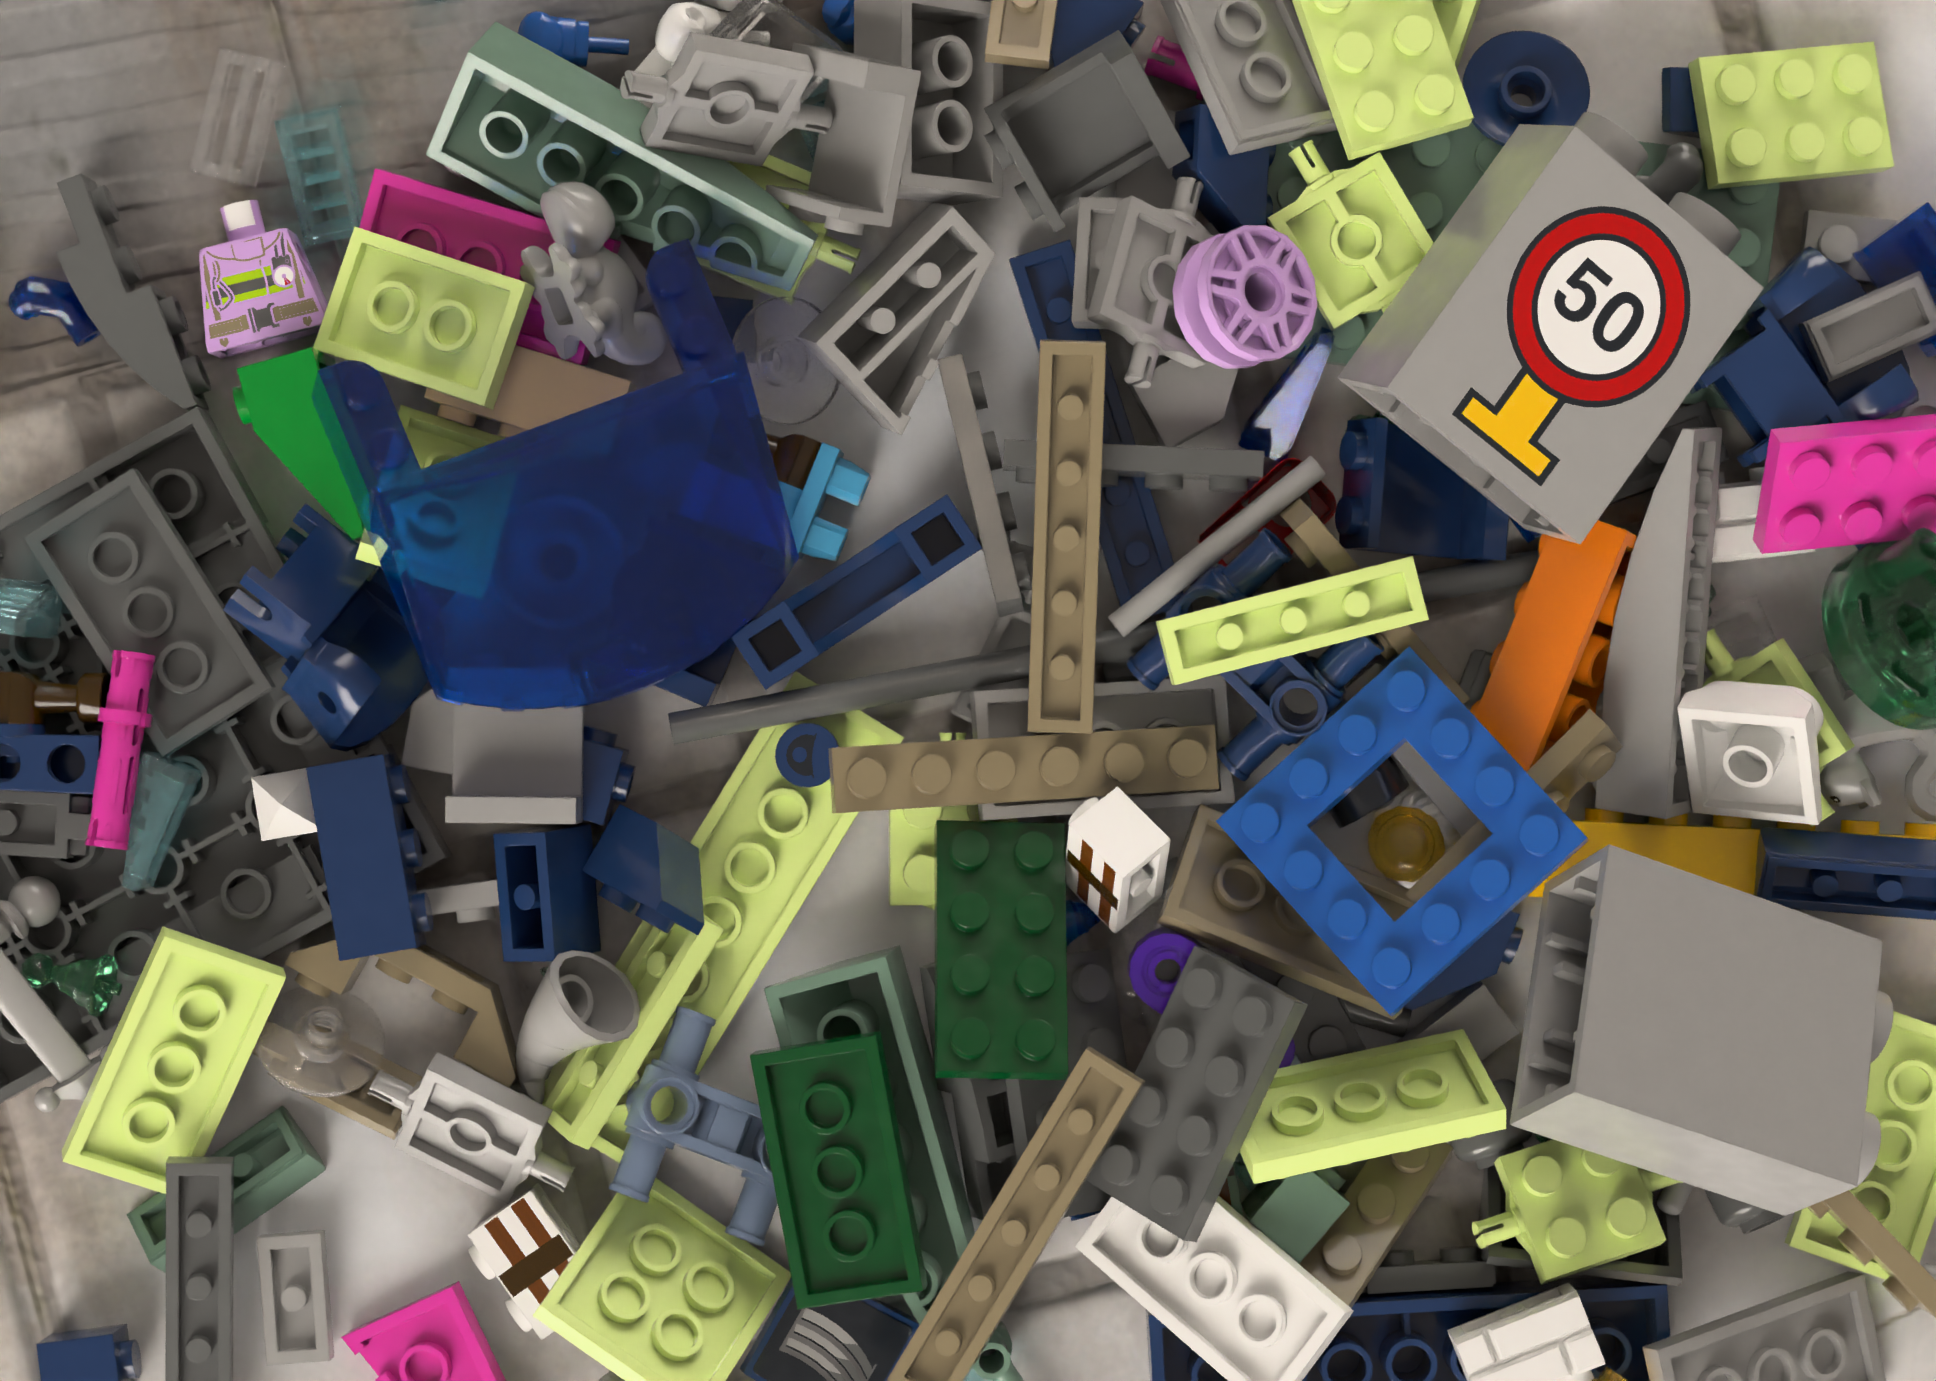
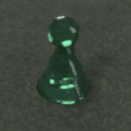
(86, 982)

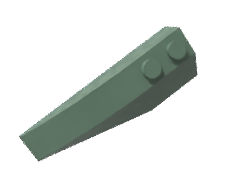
(537, 120)
(875, 996)

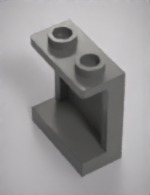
(1081, 128)

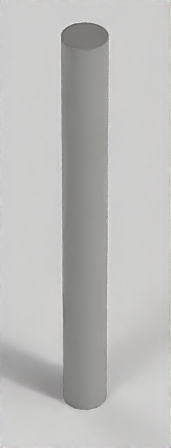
(1217, 546)

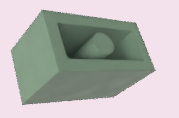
(1297, 1209)

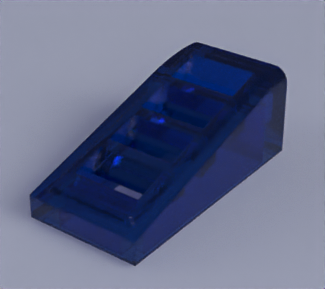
(1281, 412)

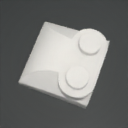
(1752, 751)

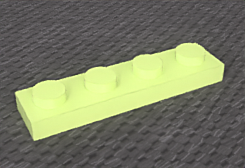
(1292, 620)
(603, 1072)

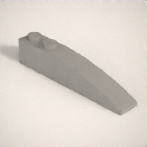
(1661, 634)

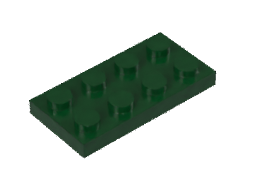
(1000, 950)
(839, 1170)

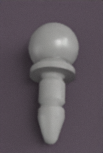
(30, 903)

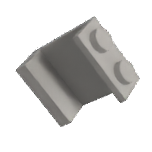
(865, 148)
(516, 766)

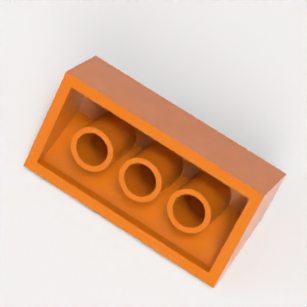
(1557, 643)

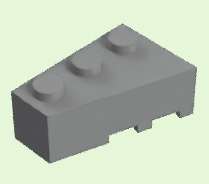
(899, 313)

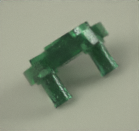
(1894, 589)

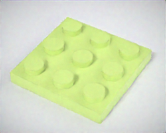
(663, 1291)

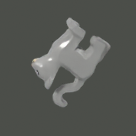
(1847, 777)

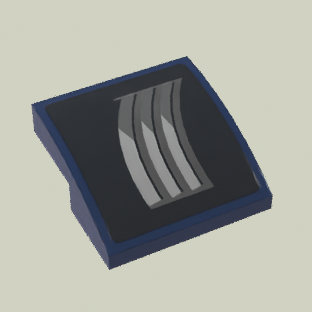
(829, 1341)

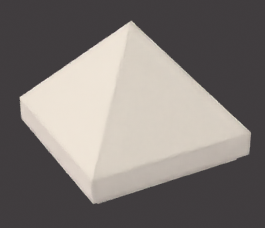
(283, 804)

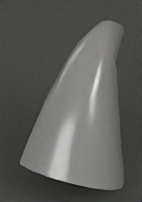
(574, 1008)

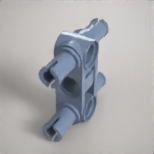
(701, 1122)

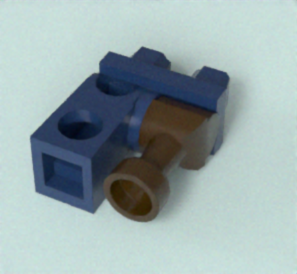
(42, 760)

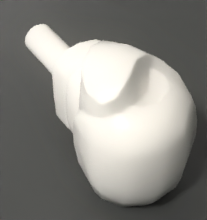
(679, 22)

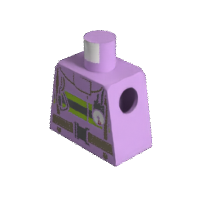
(257, 286)

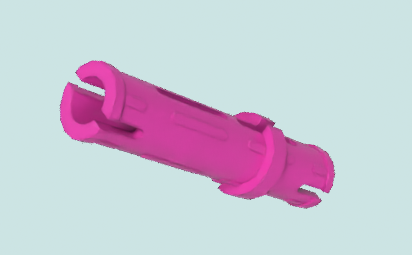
(120, 749)

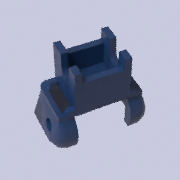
(1772, 375)
(341, 634)

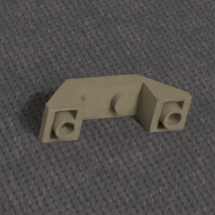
(489, 1040)

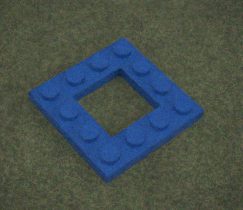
(1525, 847)

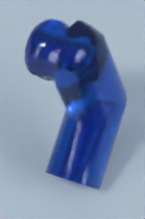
(53, 298)

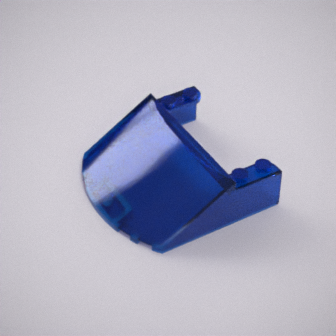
(584, 545)

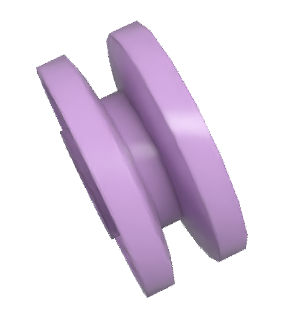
(1244, 297)

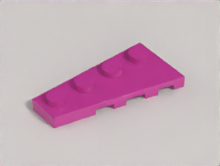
(428, 1341)

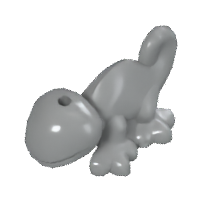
(586, 287)

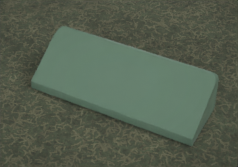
(268, 1167)

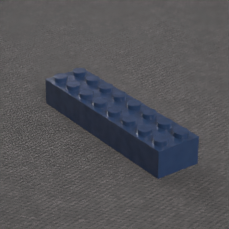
(1408, 1338)

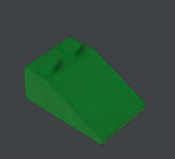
(282, 413)

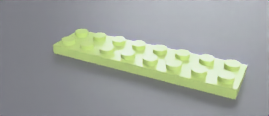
(757, 866)

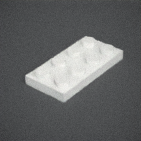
(1225, 1295)

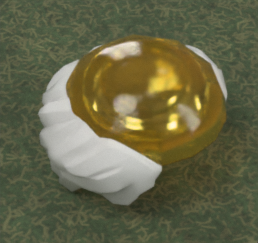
(1409, 837)

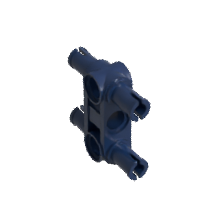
(1268, 681)

